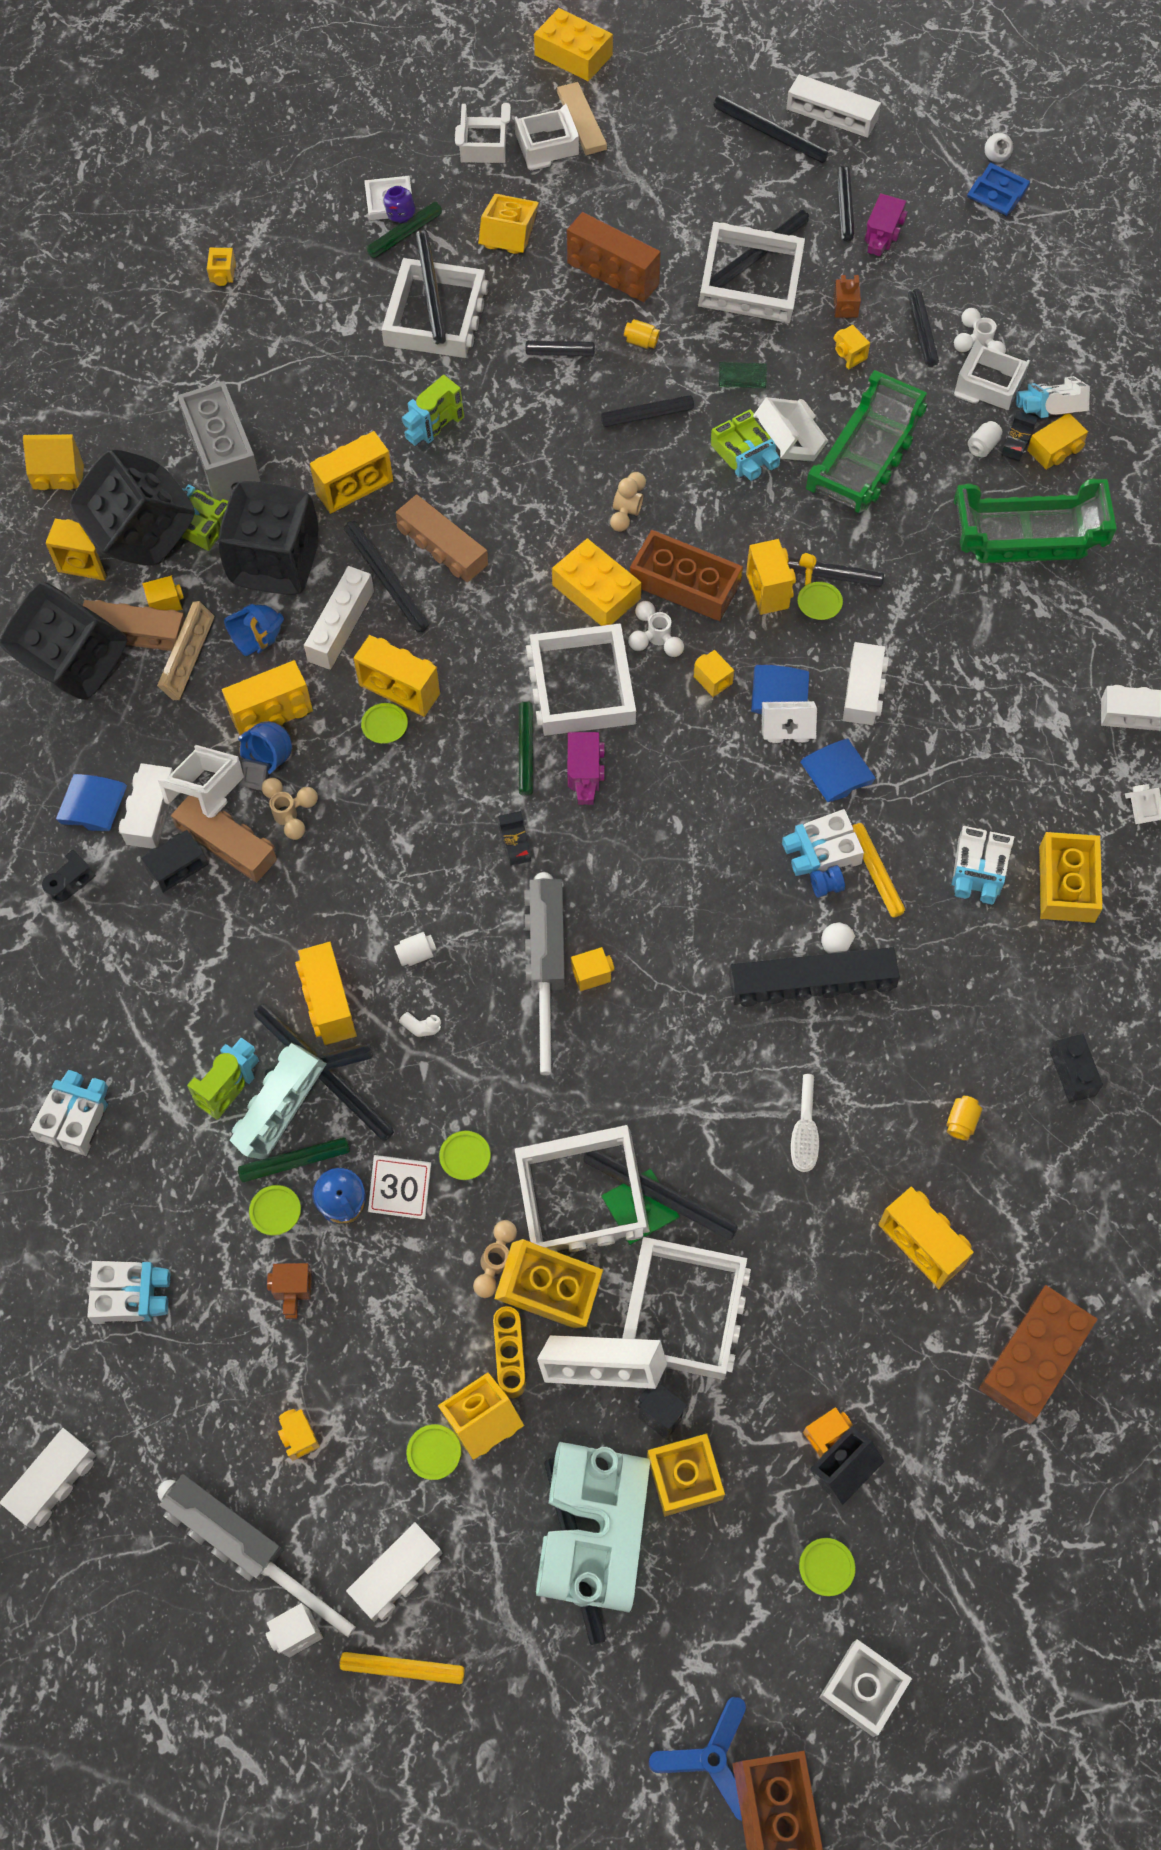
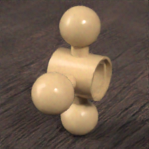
(627, 500)
(305, 797)
(485, 1284)

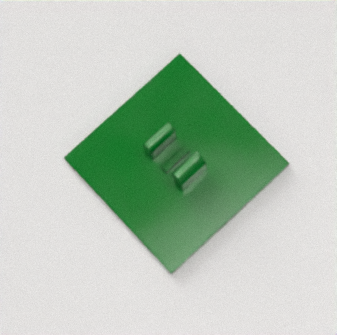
(622, 1207)

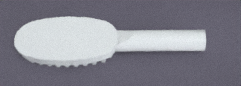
(805, 1133)

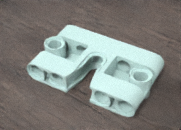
(604, 1558)

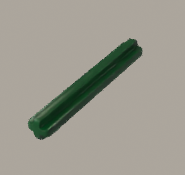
(404, 230)
(525, 748)
(293, 1159)

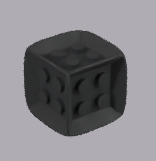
(132, 508)
(268, 537)
(62, 641)

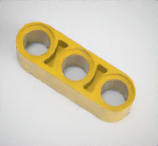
(505, 1338)

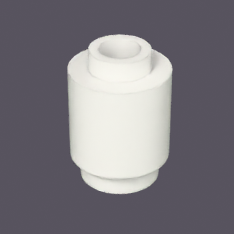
(985, 439)
(415, 949)

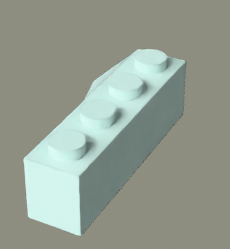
(277, 1102)

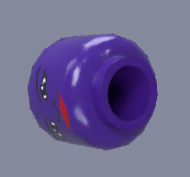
(399, 204)

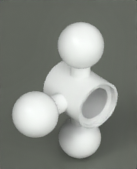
(983, 331)
(639, 640)

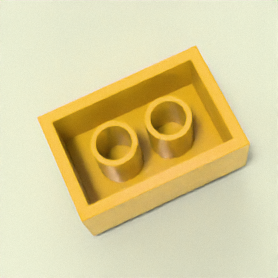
(573, 44)
(351, 472)
(596, 583)
(397, 675)
(269, 696)
(1070, 877)
(325, 994)
(926, 1237)
(548, 1284)

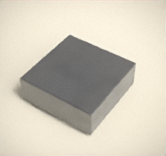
(254, 774)

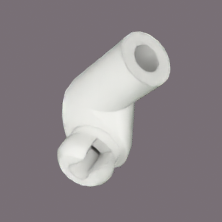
(421, 1028)

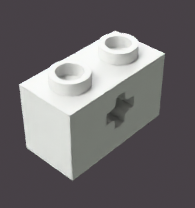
(776, 715)
(293, 1631)

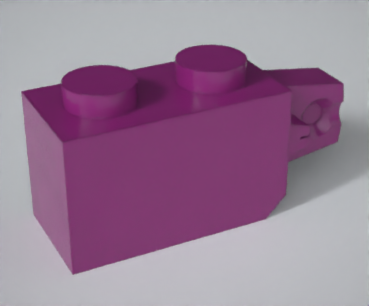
(885, 223)
(584, 766)

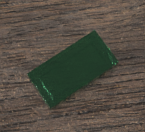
(742, 374)

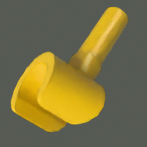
(809, 562)

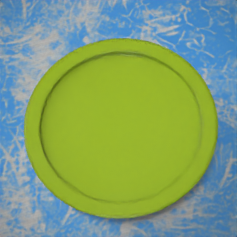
(820, 600)
(384, 723)
(464, 1155)
(274, 1210)
(433, 1452)
(827, 1567)

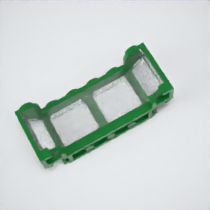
(870, 443)
(1035, 526)

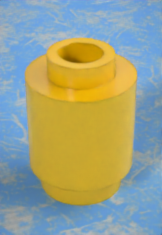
(641, 334)
(963, 1118)

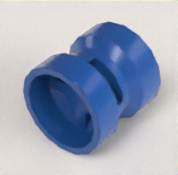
(827, 881)

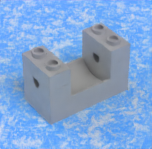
(218, 438)

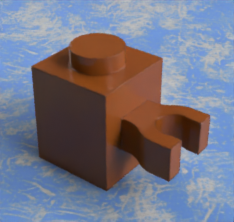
(847, 297)
(290, 1283)

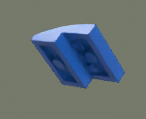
(999, 189)
(778, 684)
(837, 770)
(91, 802)

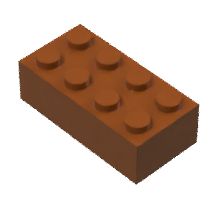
(613, 257)
(686, 575)
(1037, 1354)
(777, 1803)

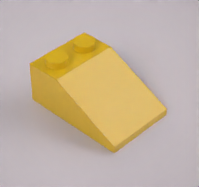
(507, 223)

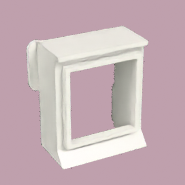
(482, 151)
(541, 153)
(974, 388)
(788, 422)
(213, 793)

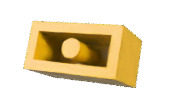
(1057, 441)

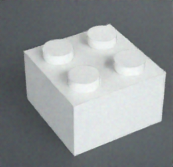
(865, 1688)

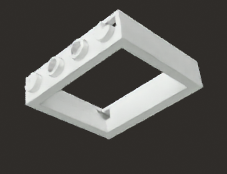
(749, 303)
(420, 339)
(587, 719)
(572, 1146)
(699, 1257)

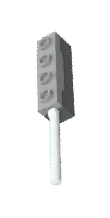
(546, 951)
(236, 1540)

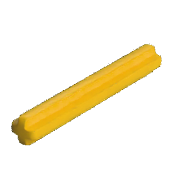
(879, 872)
(402, 1668)

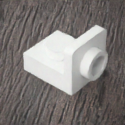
(1145, 803)

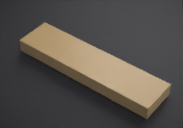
(583, 118)
(186, 651)

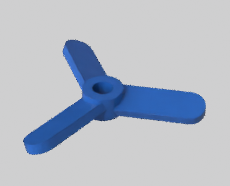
(697, 1759)

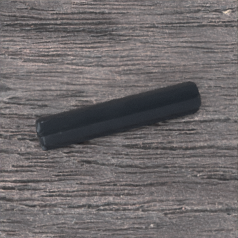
(560, 348)

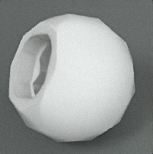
(998, 148)
(837, 938)

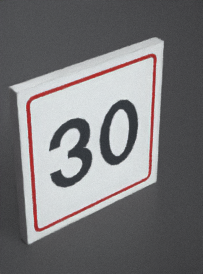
(399, 1187)

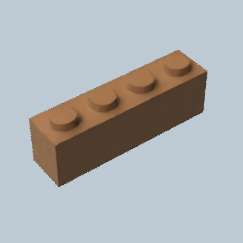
(441, 538)
(142, 626)
(226, 838)

